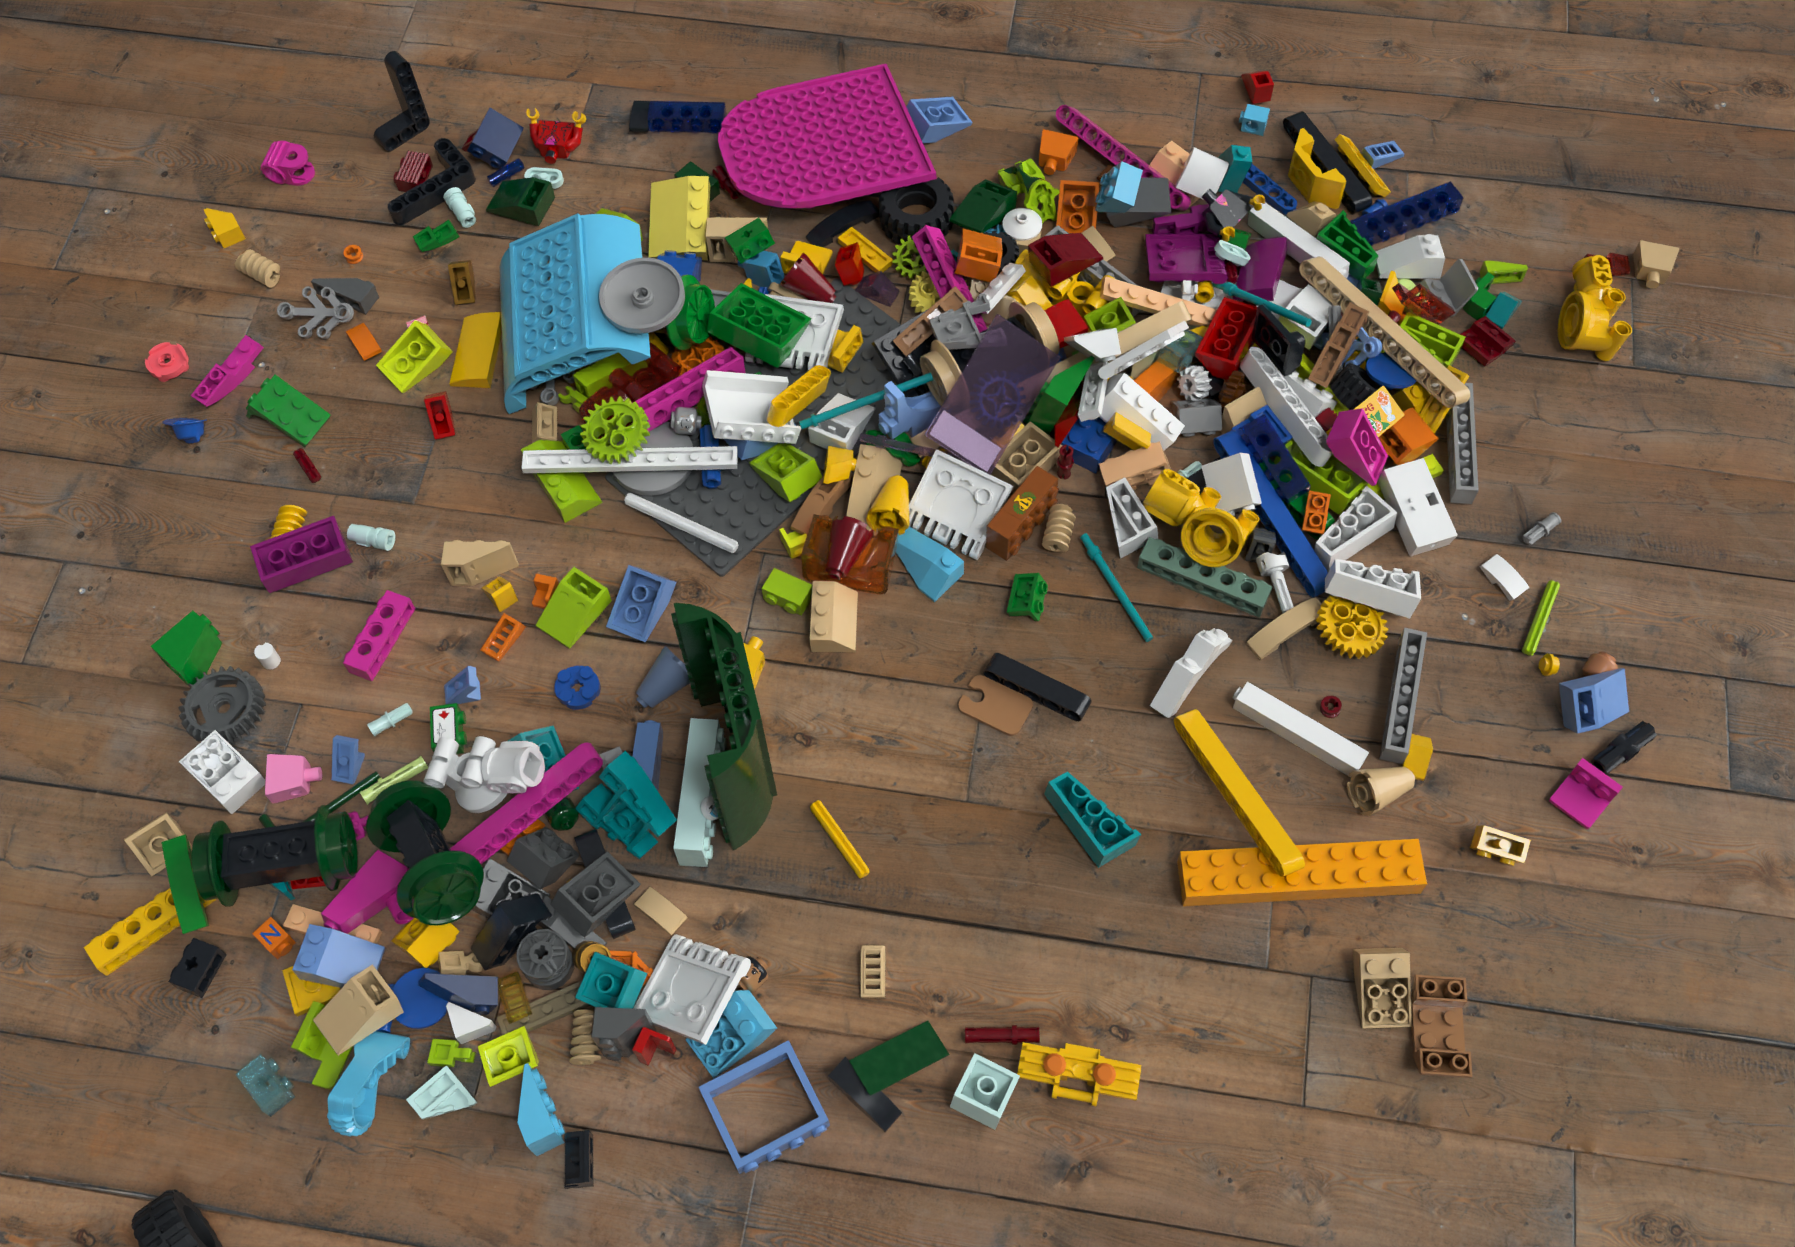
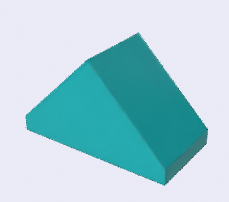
(1503, 309)

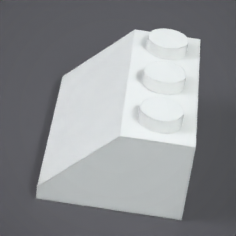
(1099, 344)

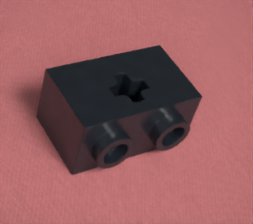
(207, 961)

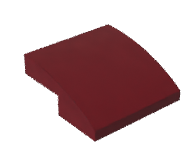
(1486, 341)

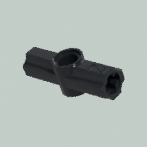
(1624, 747)

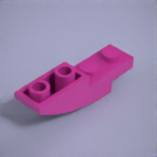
(230, 374)

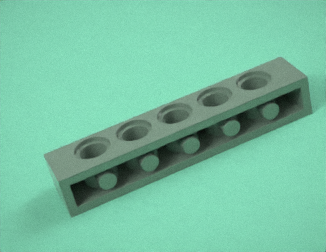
(1210, 586)

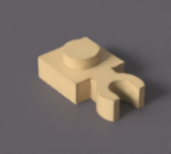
(456, 963)

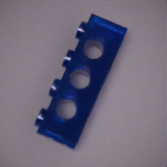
(686, 116)
(1260, 429)

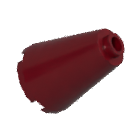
(808, 281)
(846, 545)

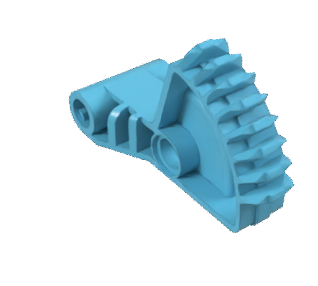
(354, 1095)

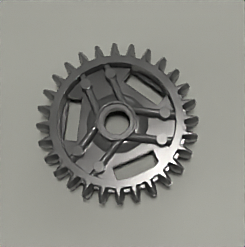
(210, 697)

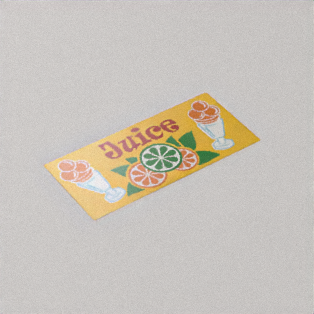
(1380, 410)

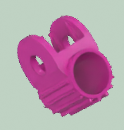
(281, 167)

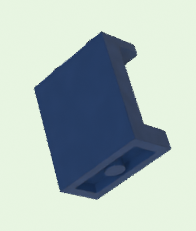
(495, 139)

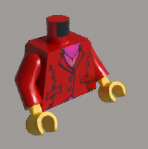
(554, 137)

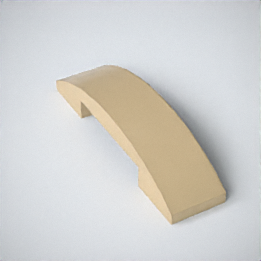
(1284, 627)

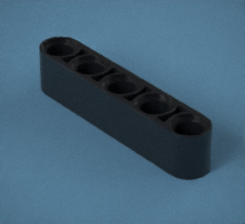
(1038, 687)
(591, 849)

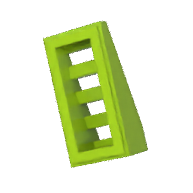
(1503, 271)

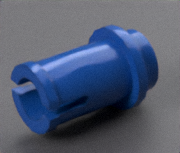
(1378, 204)

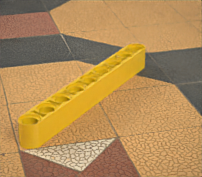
(1239, 793)

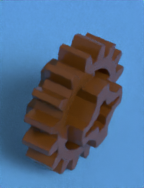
(1232, 389)

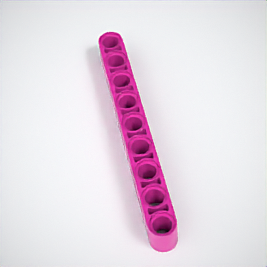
(1116, 150)

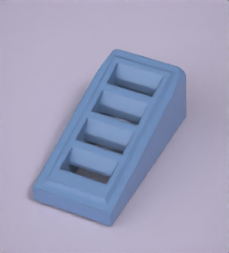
(1376, 161)

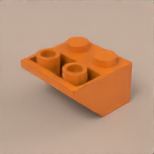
(1407, 438)

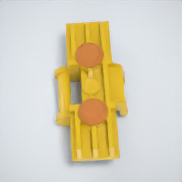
(1081, 1063)

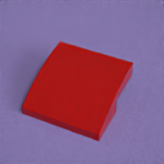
(1066, 321)

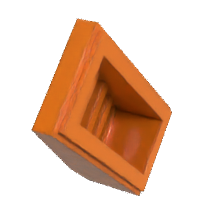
(504, 621)

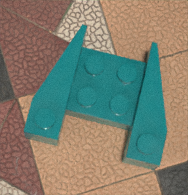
(632, 809)

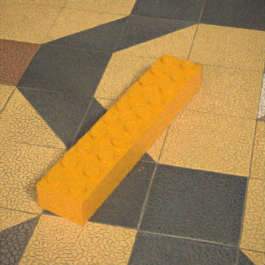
(1328, 873)

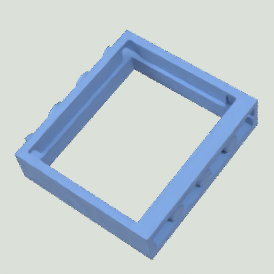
(746, 1071)

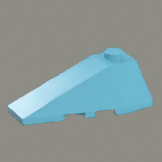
(929, 563)

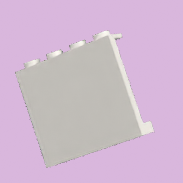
(741, 404)

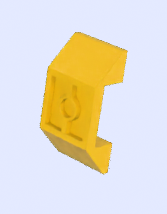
(1309, 179)

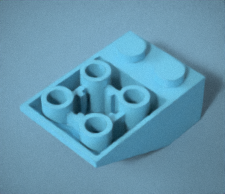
(737, 1033)
(535, 1117)

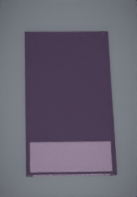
(992, 395)

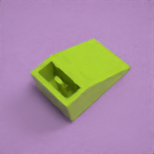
(573, 607)

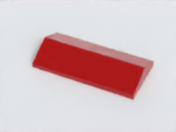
(1068, 416)

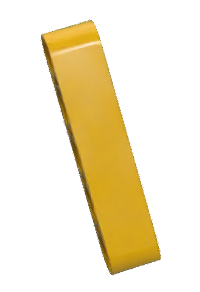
(798, 396)

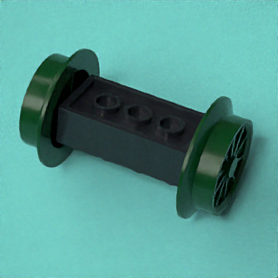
(274, 855)
(439, 881)

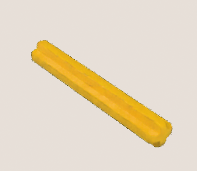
(839, 839)

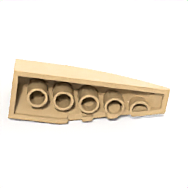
(870, 475)

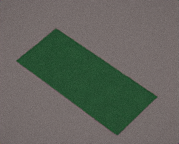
(899, 1058)

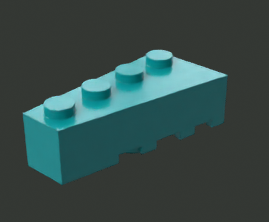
(1089, 819)

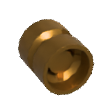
(584, 952)

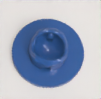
(1388, 372)
(419, 1005)

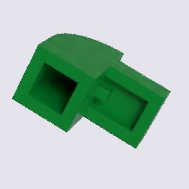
(1482, 300)

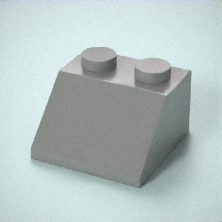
(1198, 416)

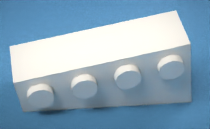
(1356, 528)
(1375, 587)

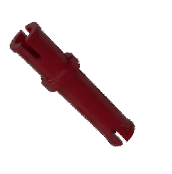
(1002, 1035)

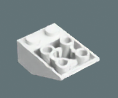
(1312, 305)
(841, 430)
(223, 771)

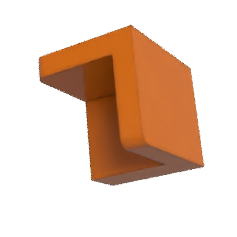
(545, 588)

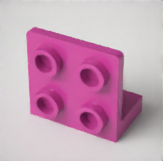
(1585, 793)

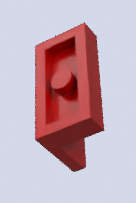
(647, 1044)

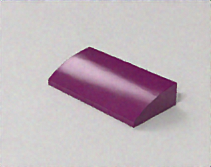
(1264, 268)

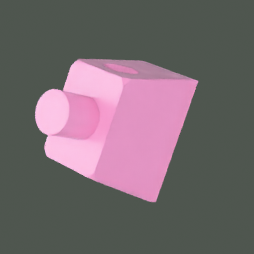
(289, 777)

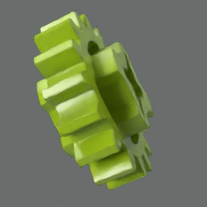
(905, 259)

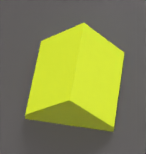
(507, 1056)

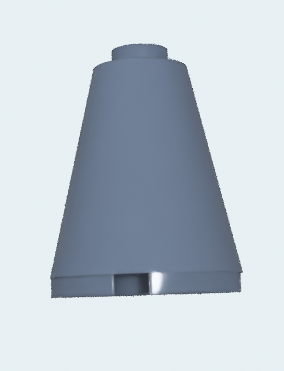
(663, 679)

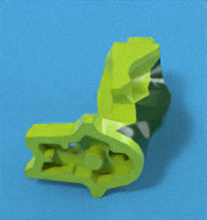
(1028, 179)

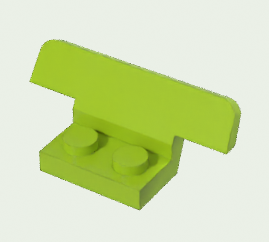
(315, 1046)

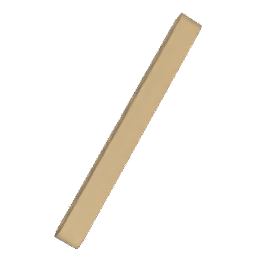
(1394, 339)

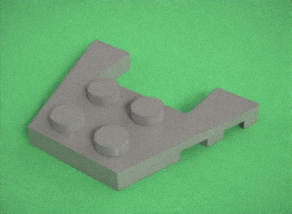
(957, 327)

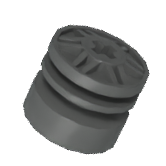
(552, 969)

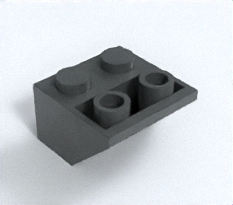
(542, 857)

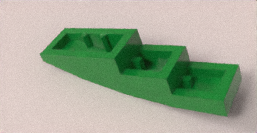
(182, 884)

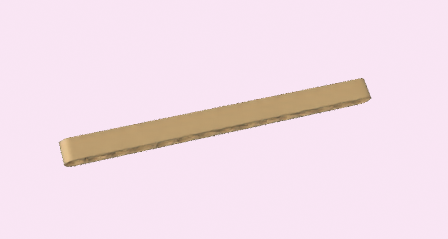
(1128, 340)

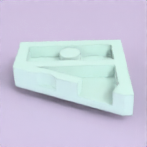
(440, 1095)

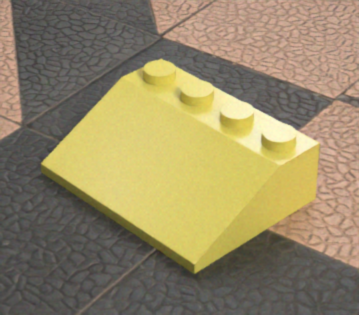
(679, 216)

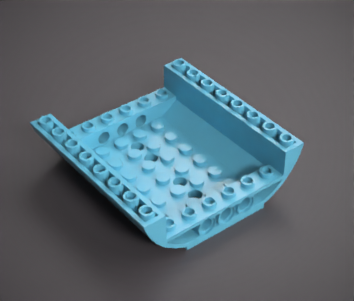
(579, 257)

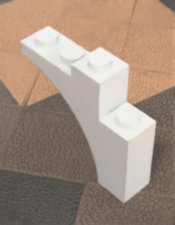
(1188, 670)

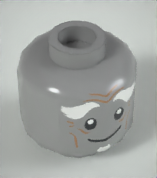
(685, 420)

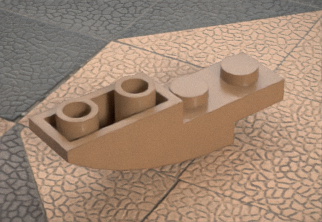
(820, 502)

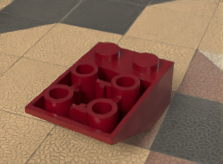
(1062, 256)

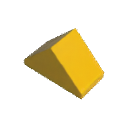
(500, 593)
(1419, 756)

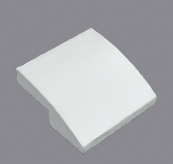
(1201, 173)

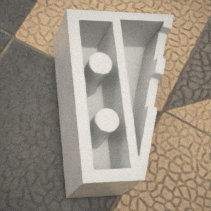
(1129, 518)

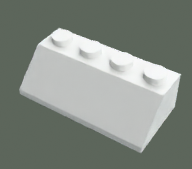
(1138, 406)

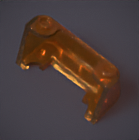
(871, 570)

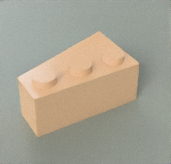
(1136, 466)

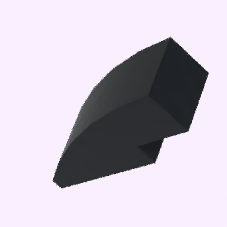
(876, 1107)

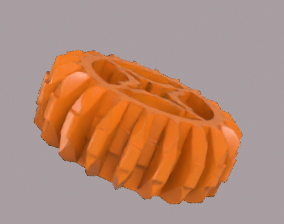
(696, 354)

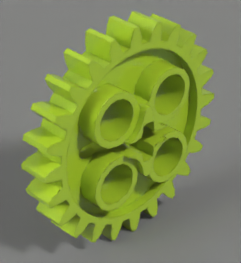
(615, 430)

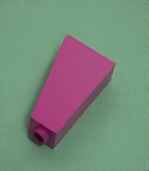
(364, 893)

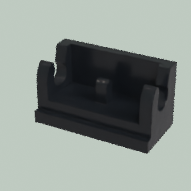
(579, 1159)

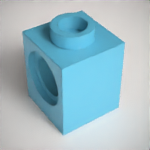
(1254, 119)

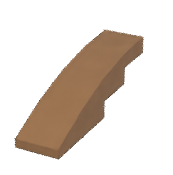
(921, 328)
(1338, 345)

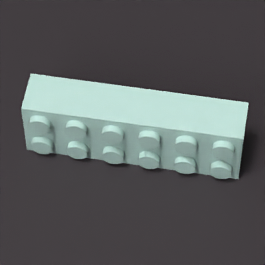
(693, 829)

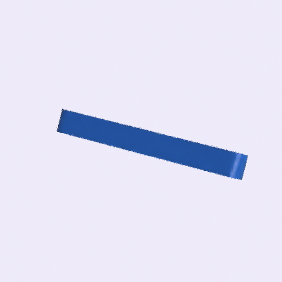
(1278, 519)

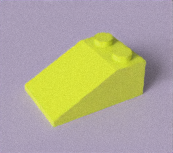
(414, 356)

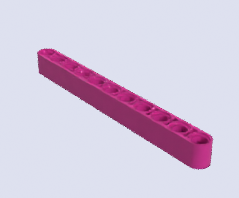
(522, 811)

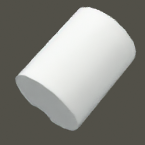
(267, 656)

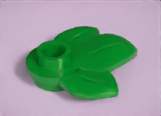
(907, 458)

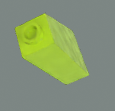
(596, 375)

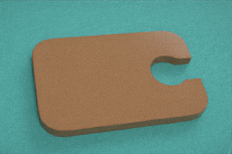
(1001, 707)

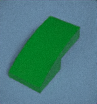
(440, 236)

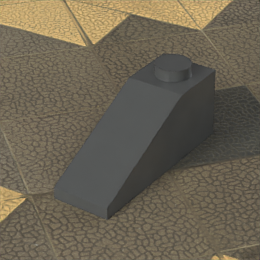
(354, 291)
(565, 929)

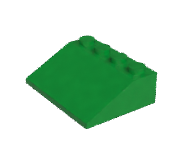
(757, 324)
(1056, 396)

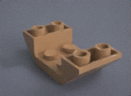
(1439, 1026)

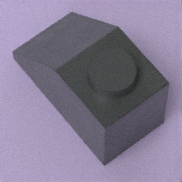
(1259, 542)

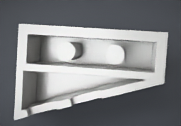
(1314, 399)

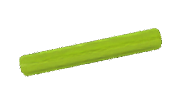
(1540, 618)

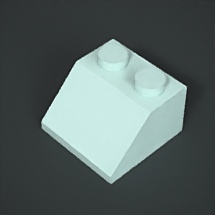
(984, 1091)

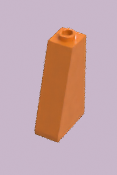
(1157, 380)

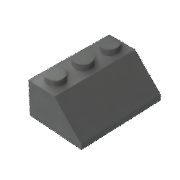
(618, 1030)

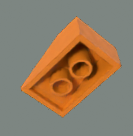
(1077, 205)

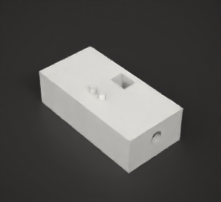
(1419, 507)

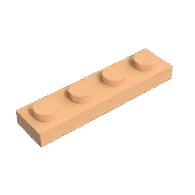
(300, 918)

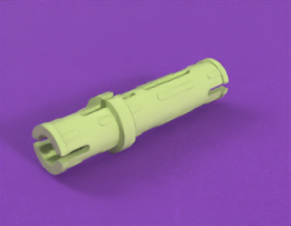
(403, 774)

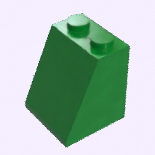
(189, 647)

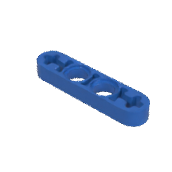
(1269, 186)

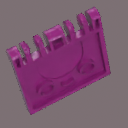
(1184, 258)

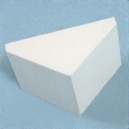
(468, 1024)

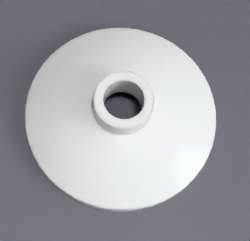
(1022, 224)

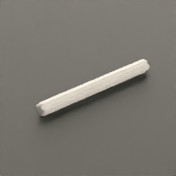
(681, 522)

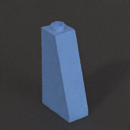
(649, 749)

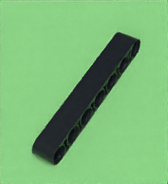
(1324, 156)

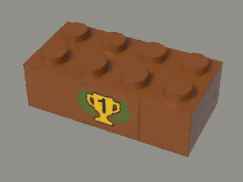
(1022, 513)

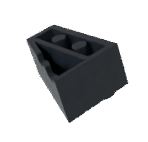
(507, 928)

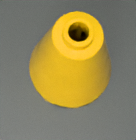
(891, 506)

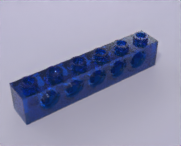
(1409, 213)

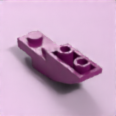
(1183, 223)

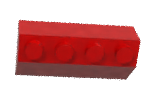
(1227, 338)

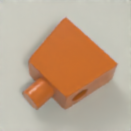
(1056, 151)

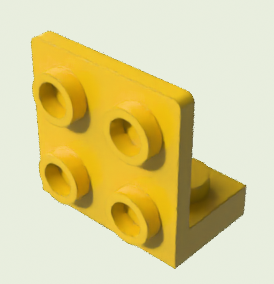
(818, 255)
(844, 348)

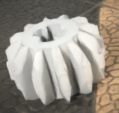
(1194, 383)

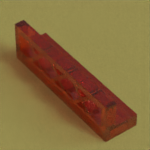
(1420, 307)

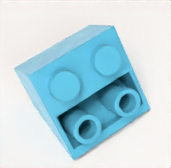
(1118, 188)

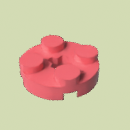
(164, 371)

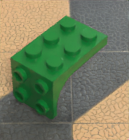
(287, 410)

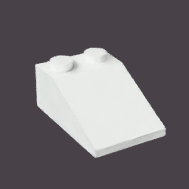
(1412, 258)

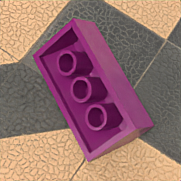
(301, 554)

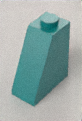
(1239, 163)

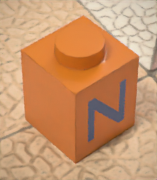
(274, 938)

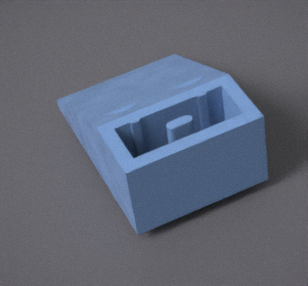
(1594, 700)

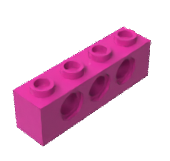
(368, 665)

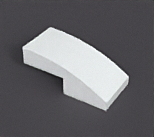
(1506, 577)

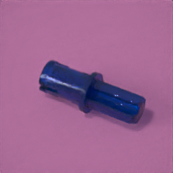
(505, 172)

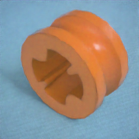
(353, 249)

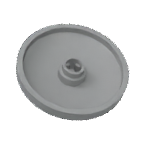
(642, 295)
(656, 482)

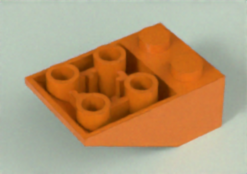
(979, 255)

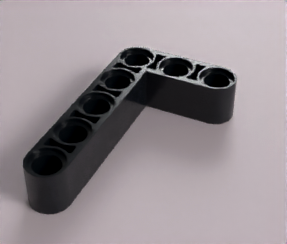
(414, 115)
(431, 192)

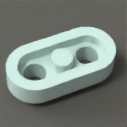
(552, 175)
(1232, 253)

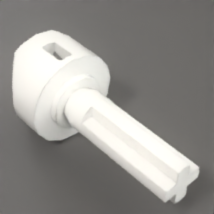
(1274, 567)

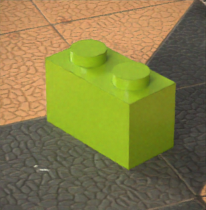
(787, 592)

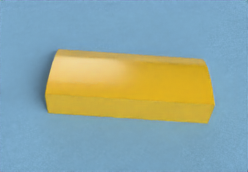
(477, 351)

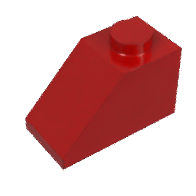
(850, 264)
(440, 414)

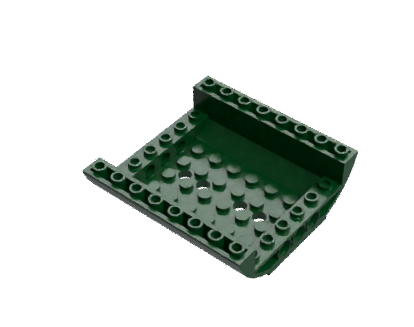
(718, 673)

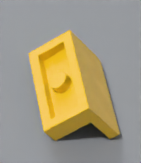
(1127, 432)

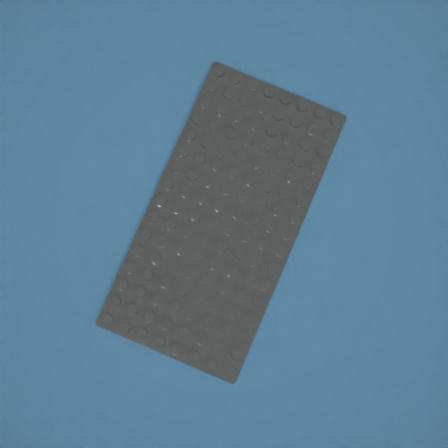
(744, 503)

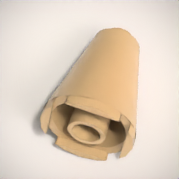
(1378, 787)

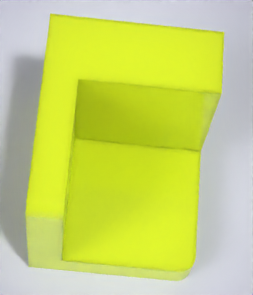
(793, 542)

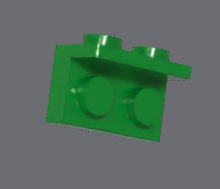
(1027, 595)

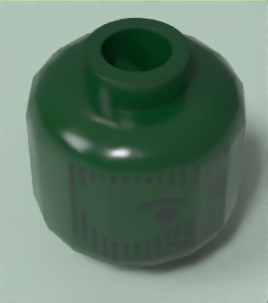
(562, 815)

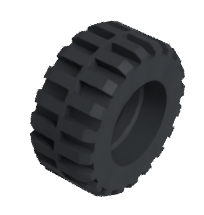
(930, 194)
(173, 1222)

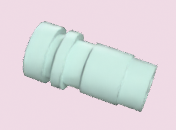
(457, 202)
(367, 536)

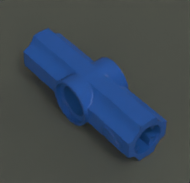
(710, 478)

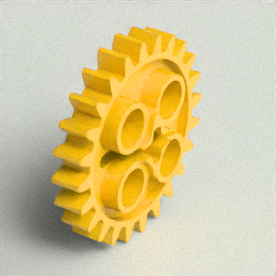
(1351, 627)

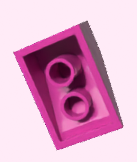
(1357, 445)

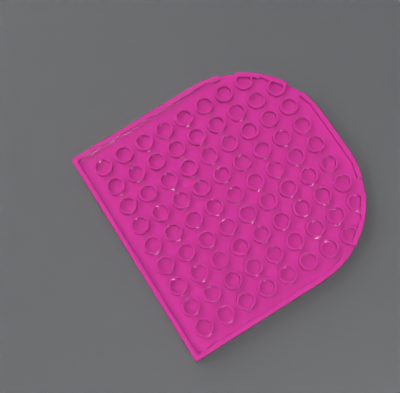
(824, 141)

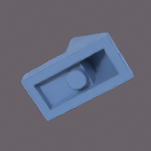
(463, 687)
(346, 759)

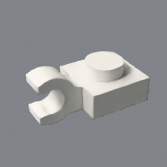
(1188, 291)

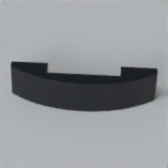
(840, 221)

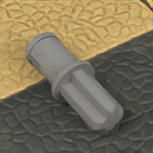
(1541, 528)

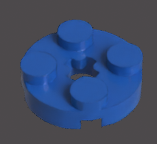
(573, 675)

